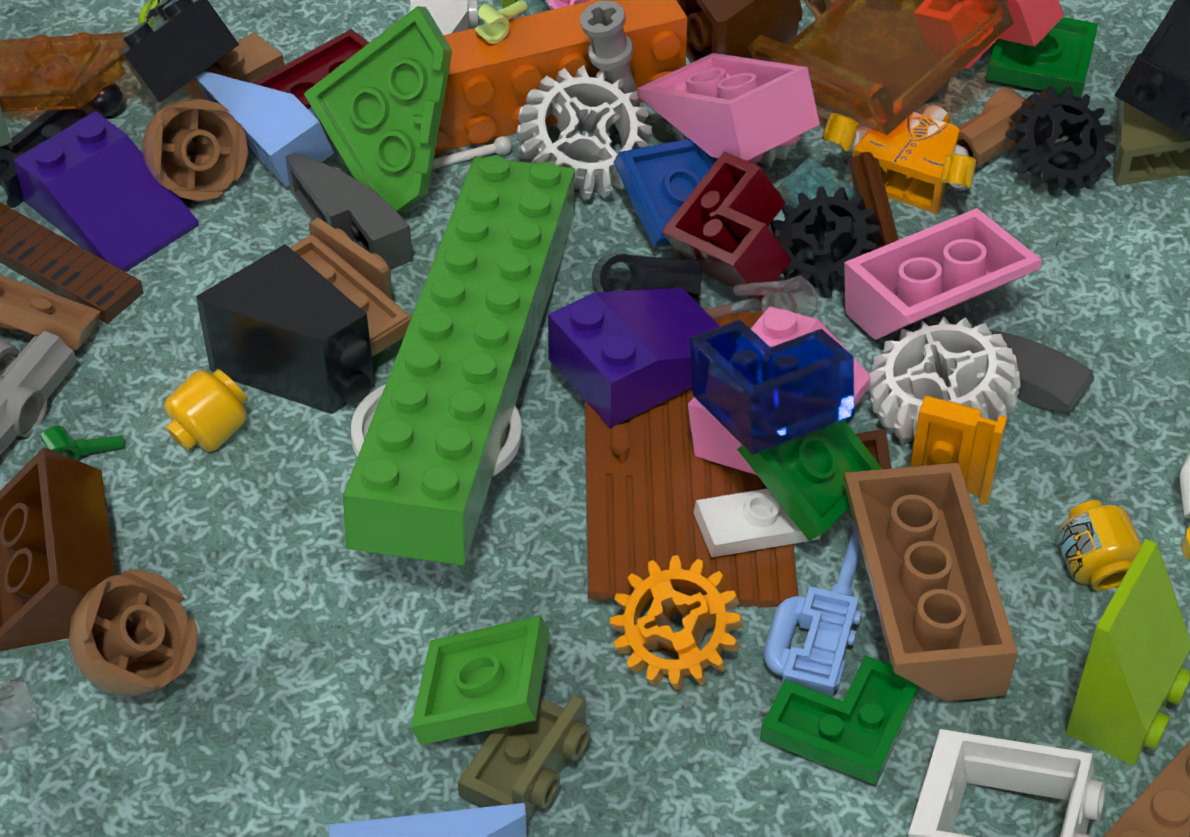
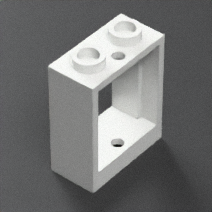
(1008, 766)

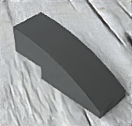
(350, 207)

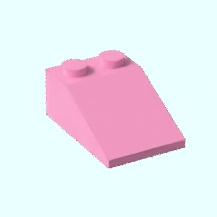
(736, 104)

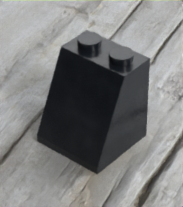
(288, 333)

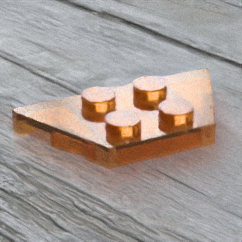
(57, 70)

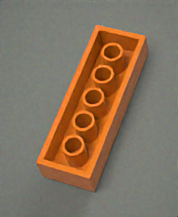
(493, 80)

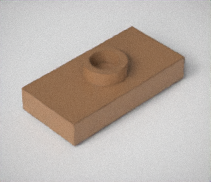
(246, 62)

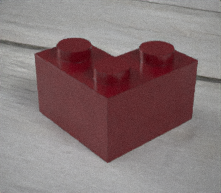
(728, 224)

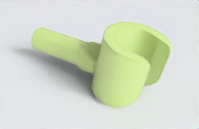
(496, 21)

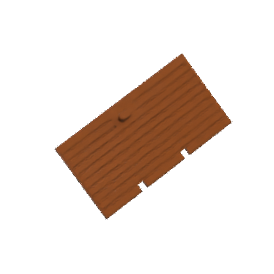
(644, 500)

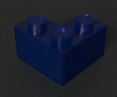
(769, 391)

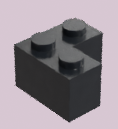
(177, 46)

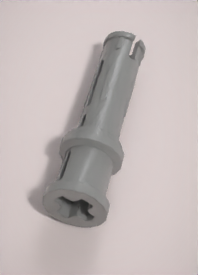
(609, 45)

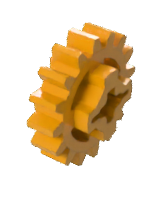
(698, 615)

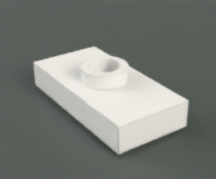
(745, 523)

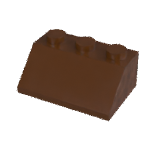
(50, 547)

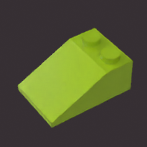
(1133, 664)

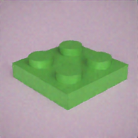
(481, 680)

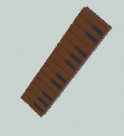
(64, 266)

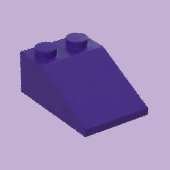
(101, 193)
(626, 348)

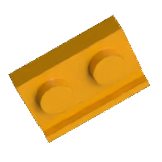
(959, 435)

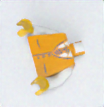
(914, 158)

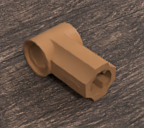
(985, 133)

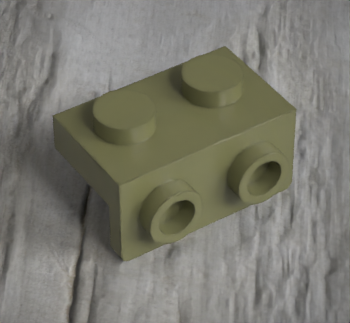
(526, 759)

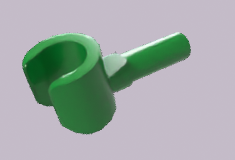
(60, 441)

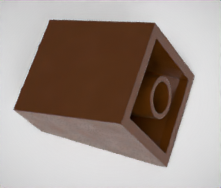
(734, 24)

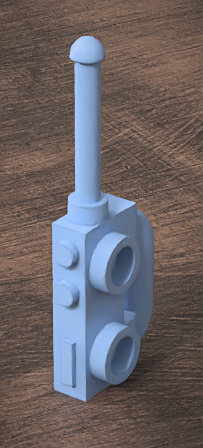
(830, 625)

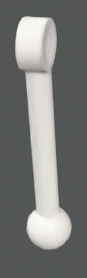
(501, 146)

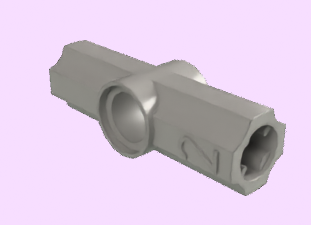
(30, 383)

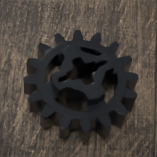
(1049, 118)
(802, 234)

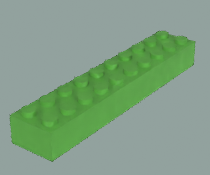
(461, 365)

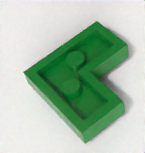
(849, 733)

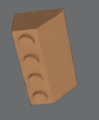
(932, 580)

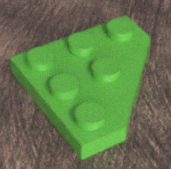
(388, 108)

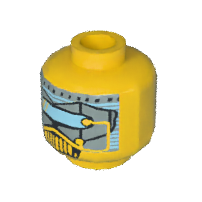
(1098, 544)

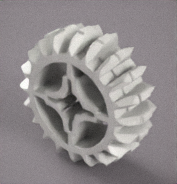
(586, 106)
(946, 364)

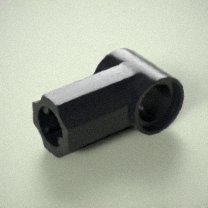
(651, 273)

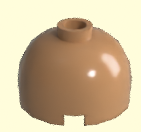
(195, 148)
(132, 634)

